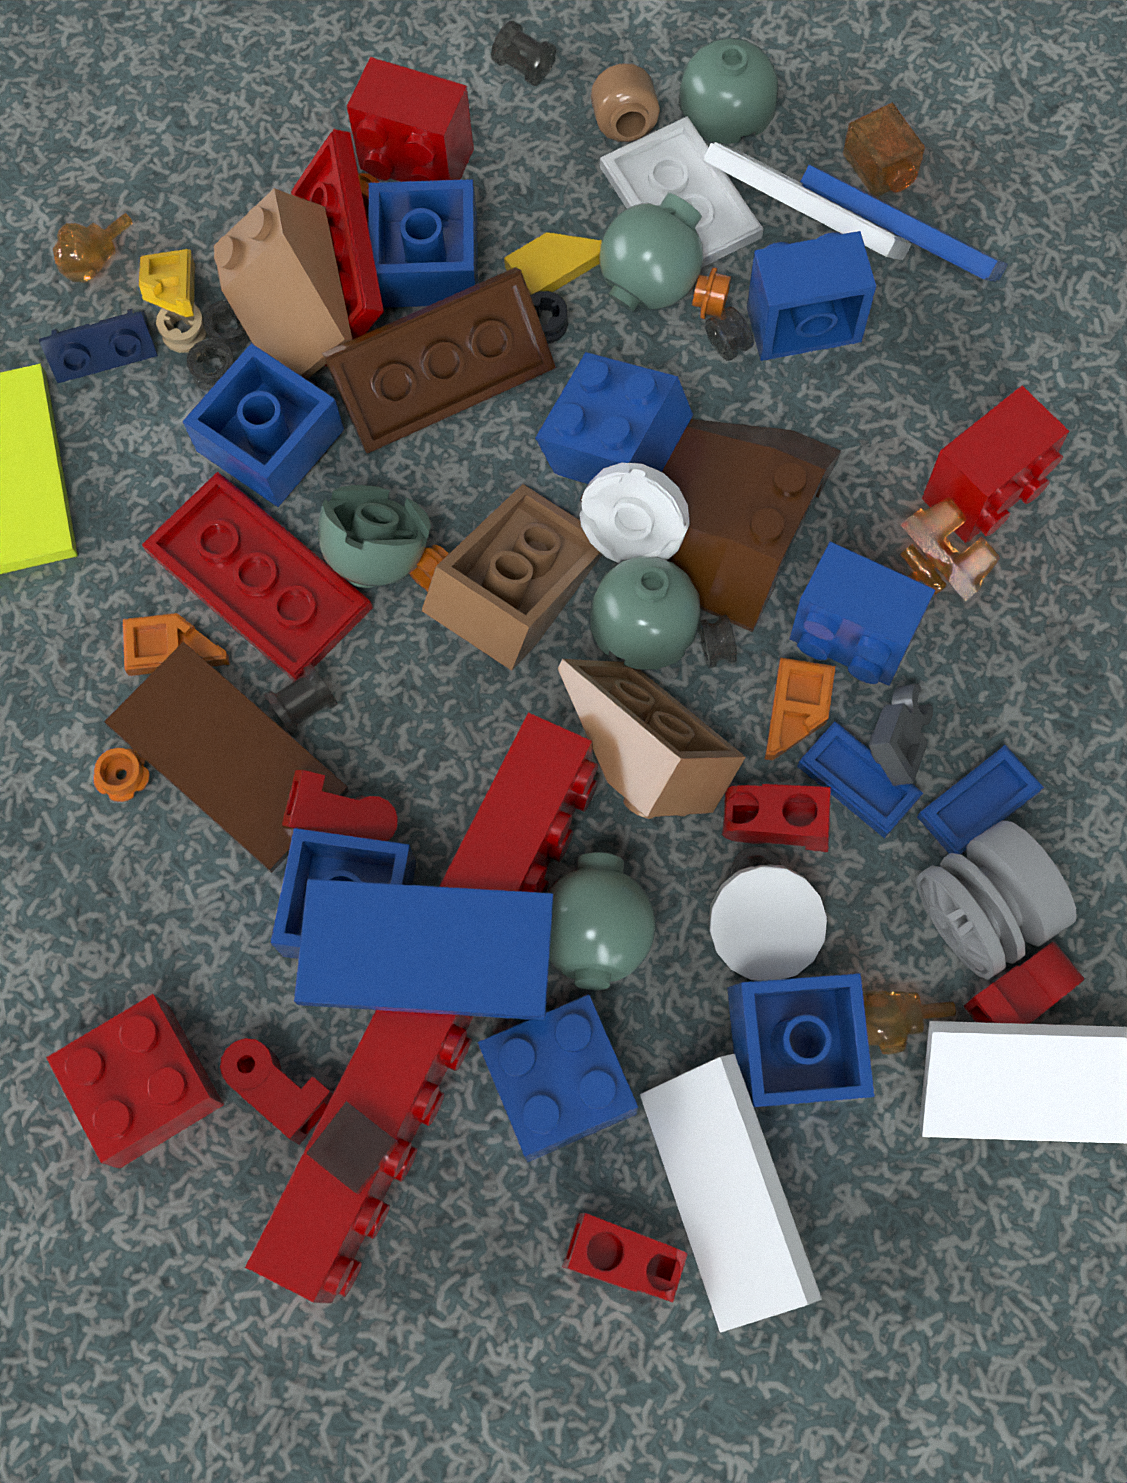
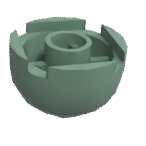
(729, 90)
(370, 536)
(645, 612)

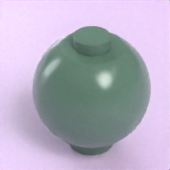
(652, 254)
(599, 922)

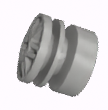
(996, 898)

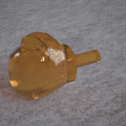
(85, 250)
(896, 1015)

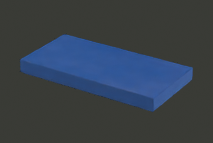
(903, 224)
(425, 949)

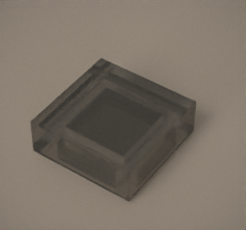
(352, 1148)

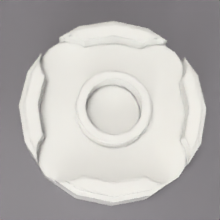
(634, 513)
(767, 922)

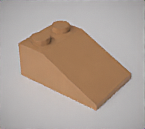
(285, 281)
(511, 576)
(649, 741)

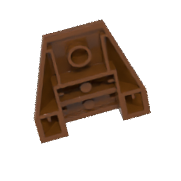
(745, 508)

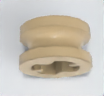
(173, 337)

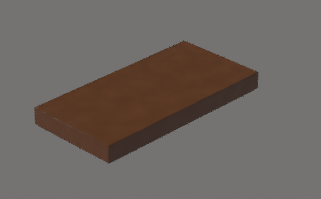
(440, 360)
(218, 751)

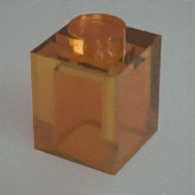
(883, 150)

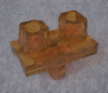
(930, 533)

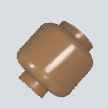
(625, 102)

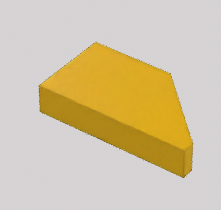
(554, 260)
(169, 280)

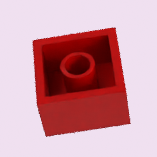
(410, 124)
(998, 463)
(134, 1082)

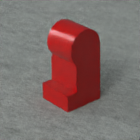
(329, 813)
(778, 815)
(1026, 989)
(257, 1077)
(624, 1258)

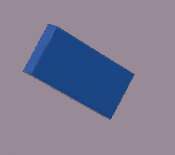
(857, 780)
(980, 801)

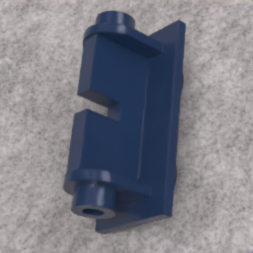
(99, 346)

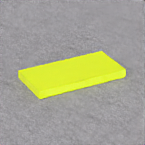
(33, 491)

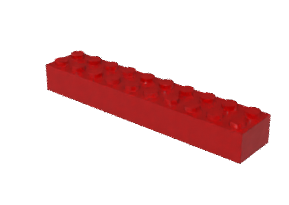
(406, 1054)

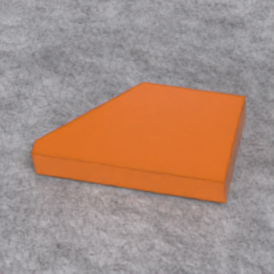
(154, 638)
(799, 703)

